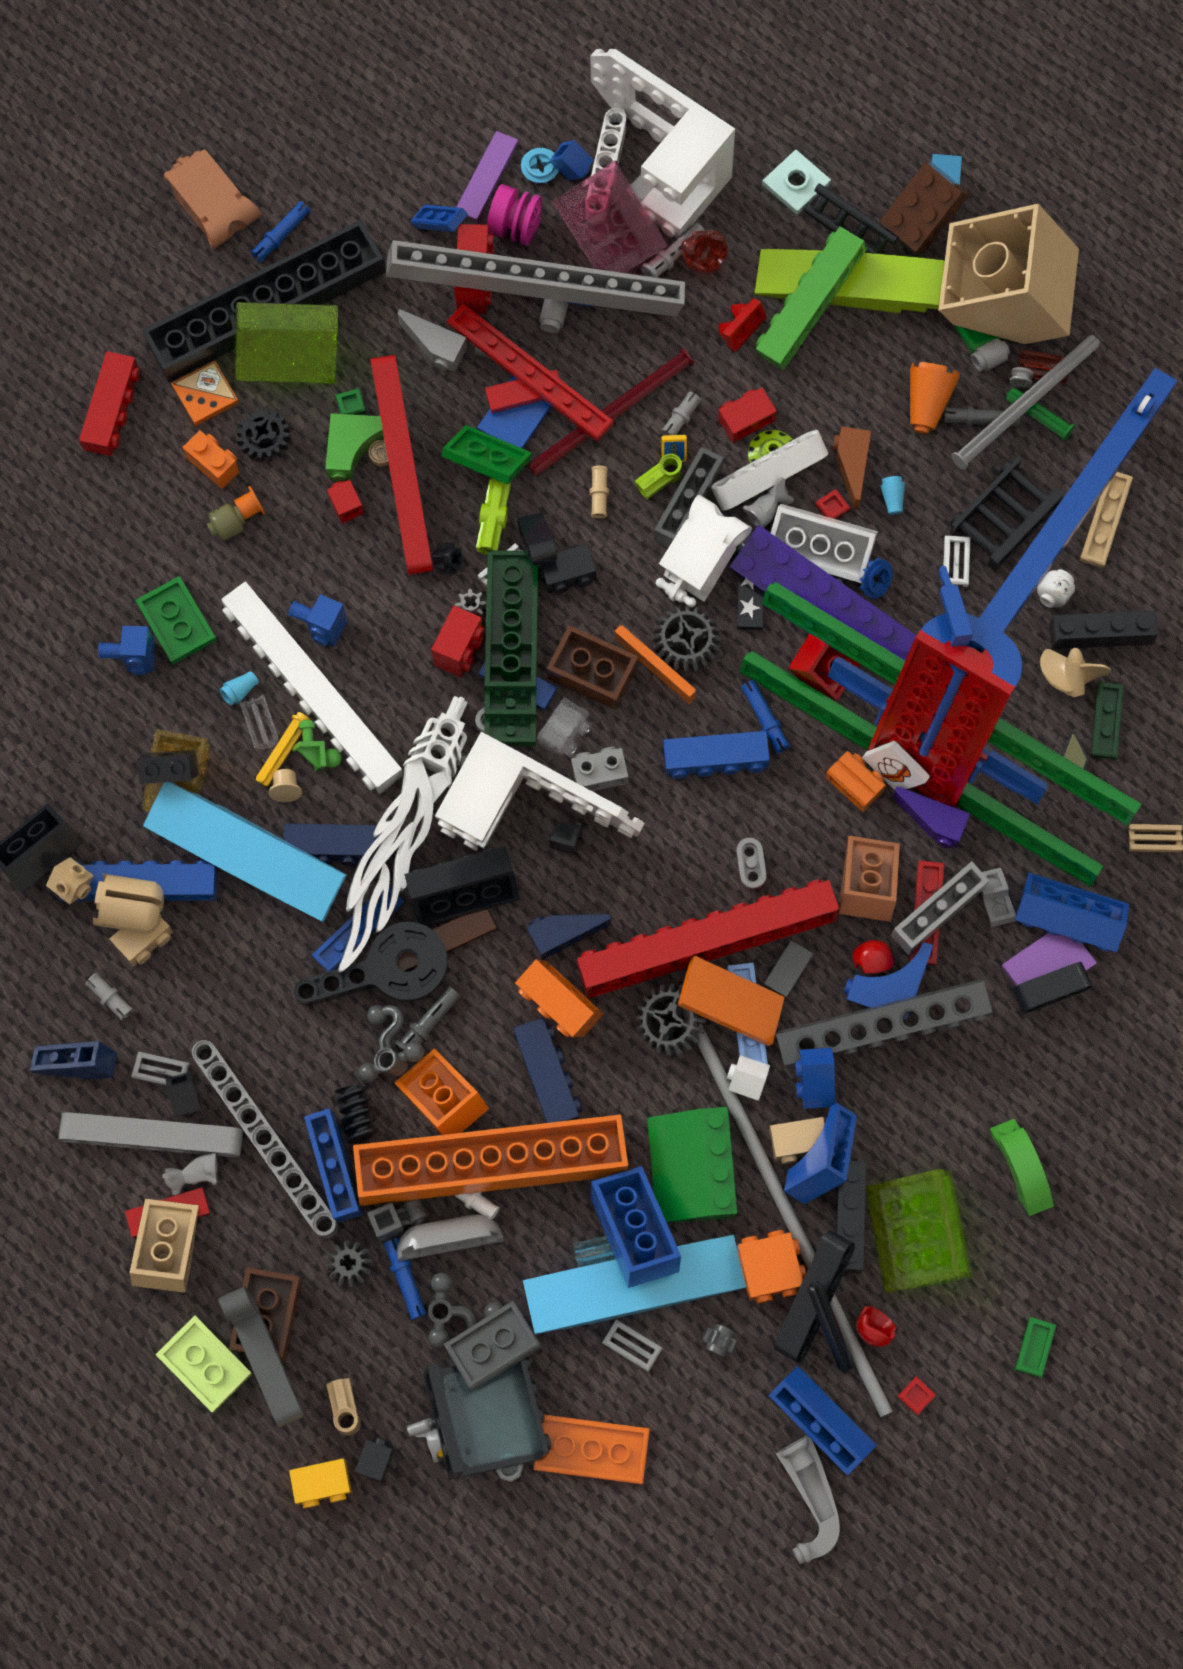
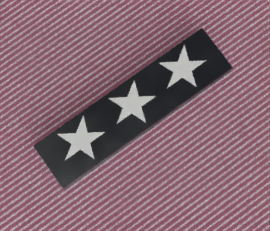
(749, 602)

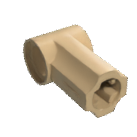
(343, 1404)

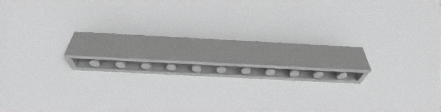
(535, 278)

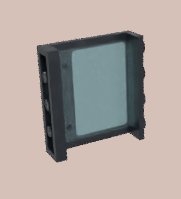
(487, 1426)

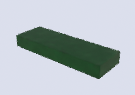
(1107, 720)

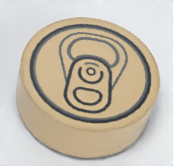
(378, 453)

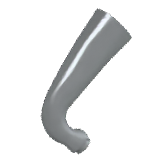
(810, 1479)

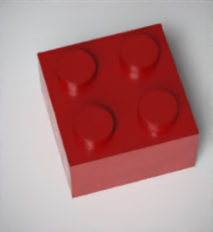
(458, 642)

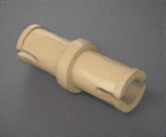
(599, 491)

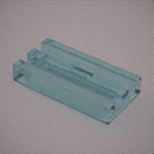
(598, 1246)

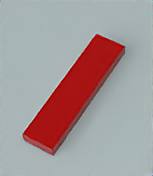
(928, 882)

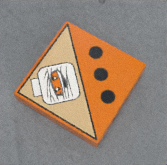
(205, 393)

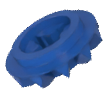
(883, 571)

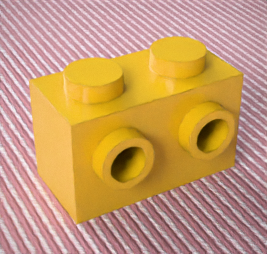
(320, 1483)

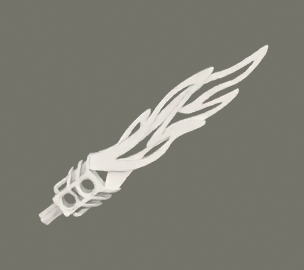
(428, 791)

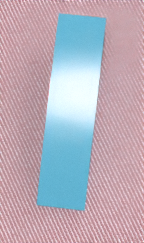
(244, 850)
(601, 1294)

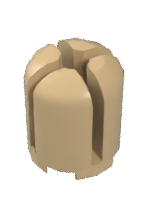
(128, 904)

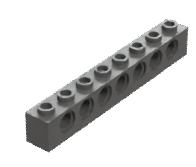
(974, 991)

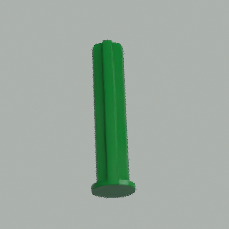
(1044, 416)

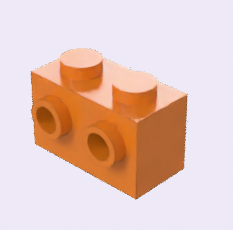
(211, 459)

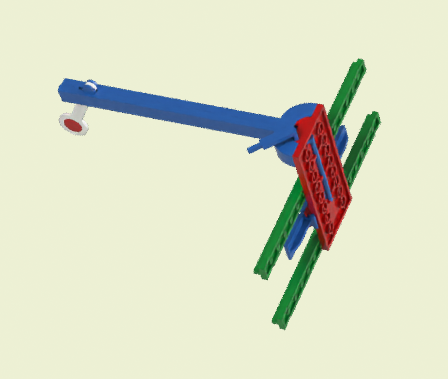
(965, 672)

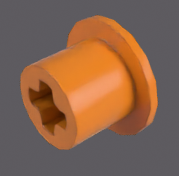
(249, 504)

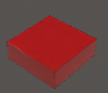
(833, 505)
(916, 1395)

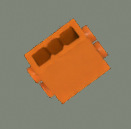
(771, 1266)

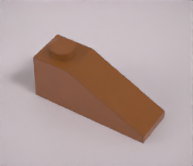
(851, 458)

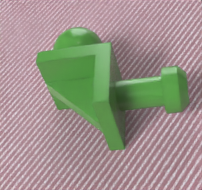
(315, 750)

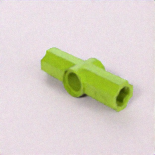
(493, 516)

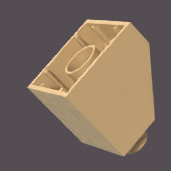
(1010, 275)

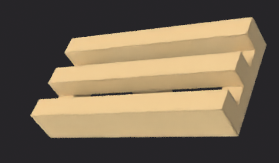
(1148, 837)

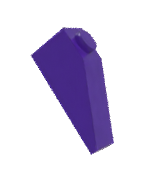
(937, 819)

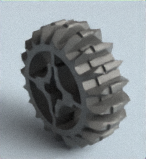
(677, 642)
(667, 1029)

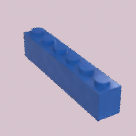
(176, 879)

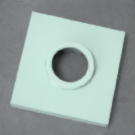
(795, 196)

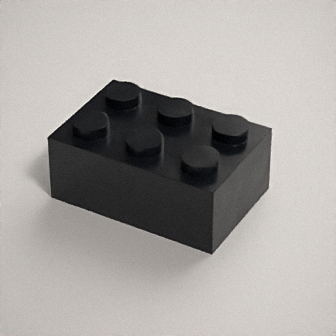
(36, 847)

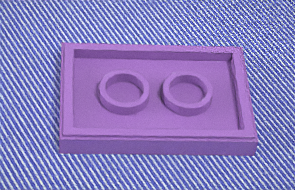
(1045, 956)

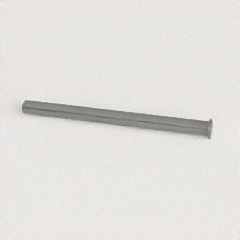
(1026, 401)

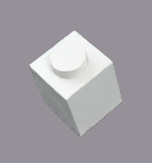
(748, 1077)

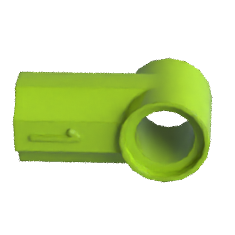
(658, 477)

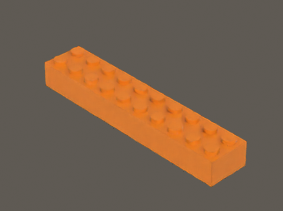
(490, 1160)

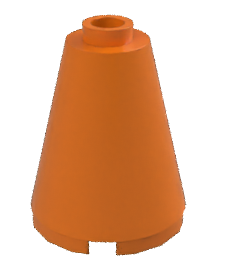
(929, 394)

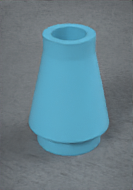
(893, 494)
(236, 689)

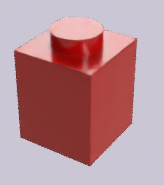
(345, 501)

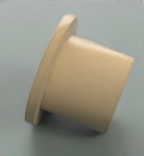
(284, 786)

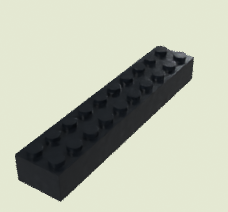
(304, 278)

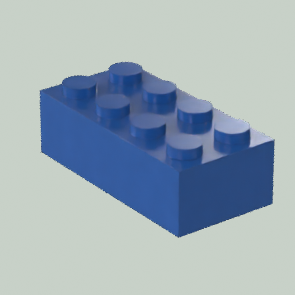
(635, 1227)

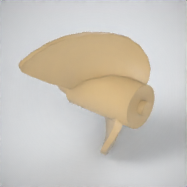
(1070, 673)

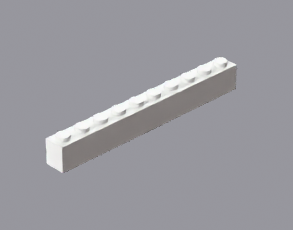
(312, 688)

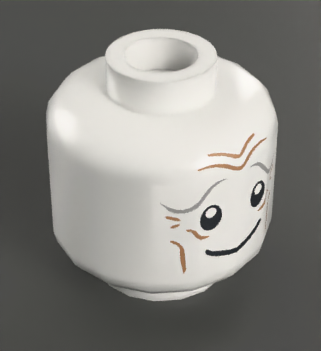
(1056, 588)

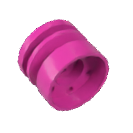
(519, 216)

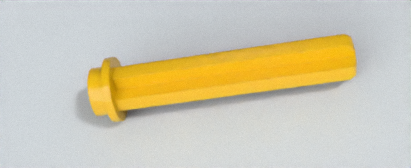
(281, 750)

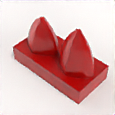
(747, 320)

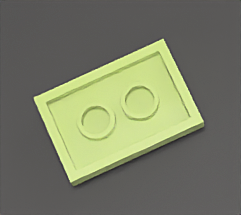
(204, 1364)

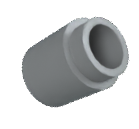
(553, 315)
(990, 355)

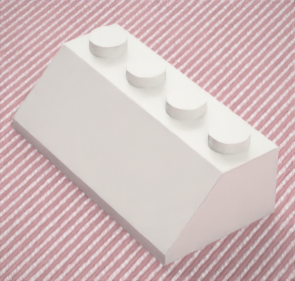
(827, 542)

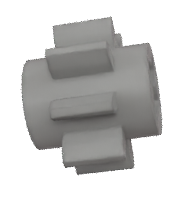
(471, 599)

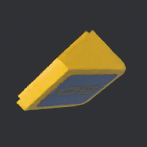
(674, 445)

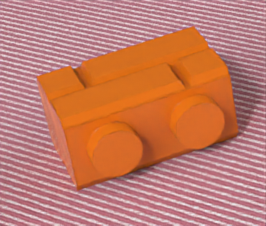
(855, 780)

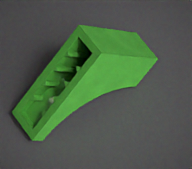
(348, 441)

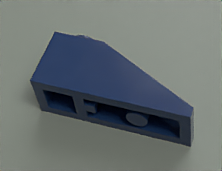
(561, 931)
(75, 1060)

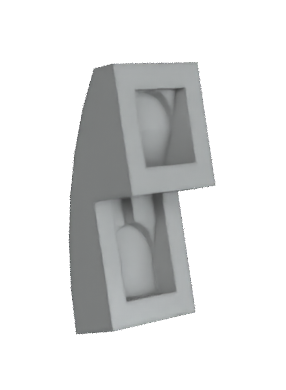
(997, 899)

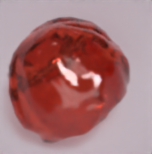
(705, 250)

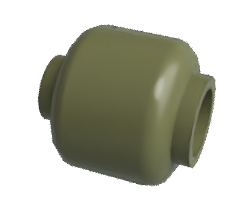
(226, 522)

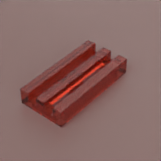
(1026, 354)

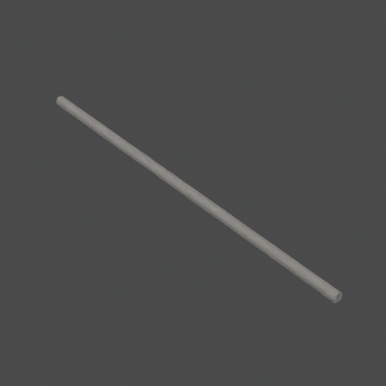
(788, 1214)

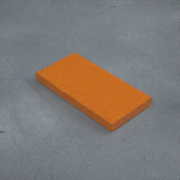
(731, 1001)
(595, 1449)

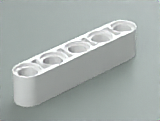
(610, 135)
(768, 469)

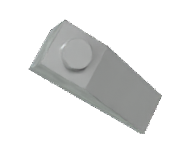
(439, 344)

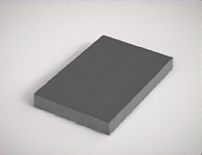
(492, 1345)

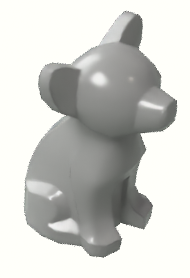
(765, 506)
(200, 1169)

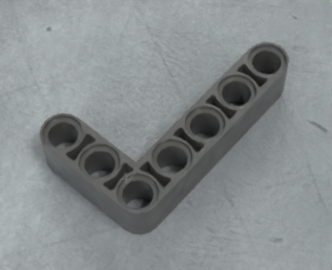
(268, 1368)

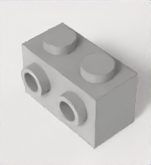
(600, 769)

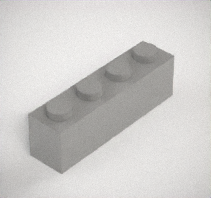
(940, 908)

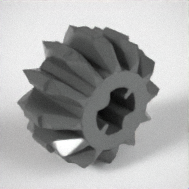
(341, 1271)

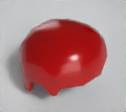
(873, 956)
(875, 1327)

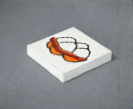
(896, 766)

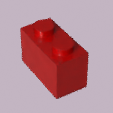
(746, 414)

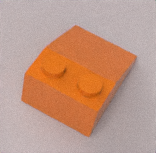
(441, 1094)

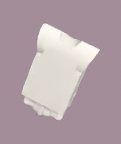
(700, 552)

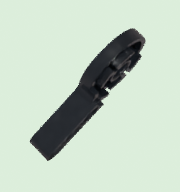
(382, 968)

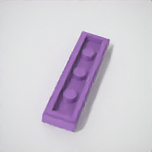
(487, 175)

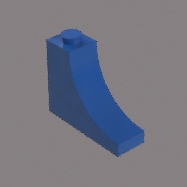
(889, 988)
(828, 1159)

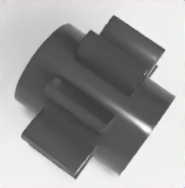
(719, 1340)

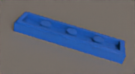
(332, 951)

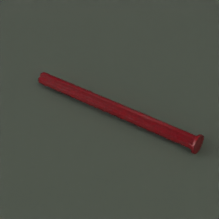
(613, 410)

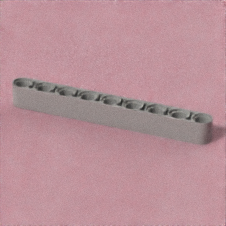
(255, 1130)

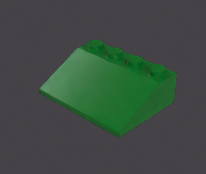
(693, 1165)

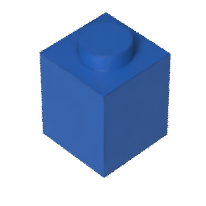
(572, 160)

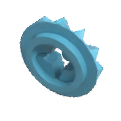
(529, 164)

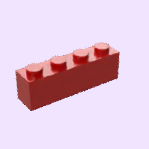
(109, 403)

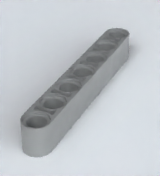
(150, 1134)

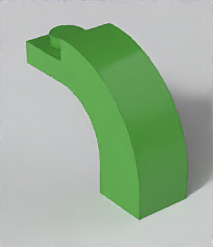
(1024, 1165)

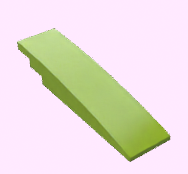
(874, 284)

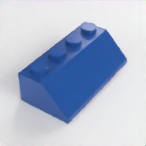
(1072, 912)

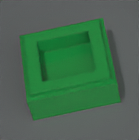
(351, 402)

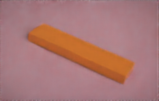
(655, 664)

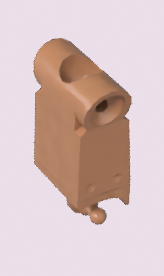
(210, 197)

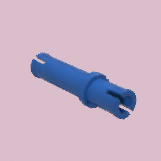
(273, 239)
(765, 716)
(405, 1281)

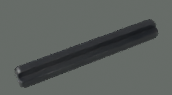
(830, 1326)

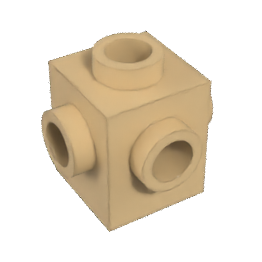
(70, 881)

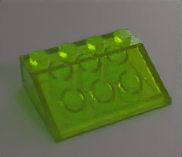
(286, 342)
(918, 1231)

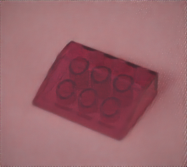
(610, 221)

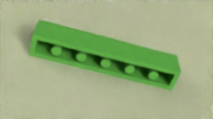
(811, 298)

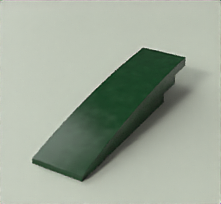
(511, 648)

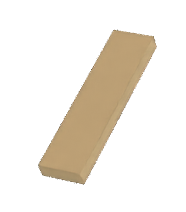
(1106, 521)

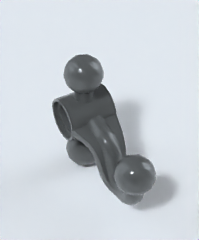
(412, 1051)
(439, 1335)

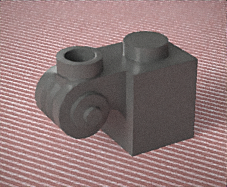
(391, 1222)

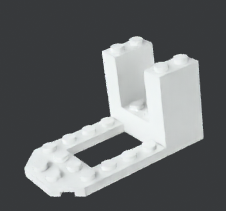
(693, 155)
(492, 778)

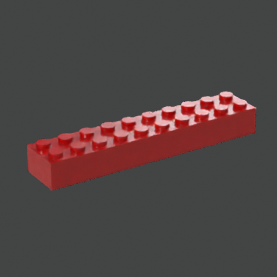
(707, 938)

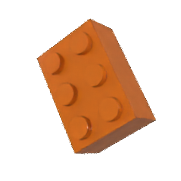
(558, 999)

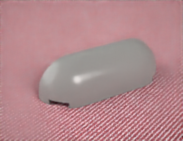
(448, 1236)

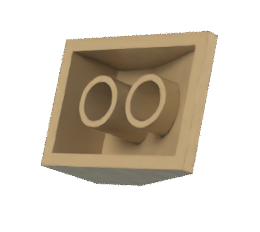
(164, 1246)

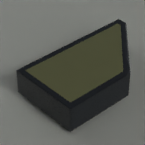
(1074, 751)

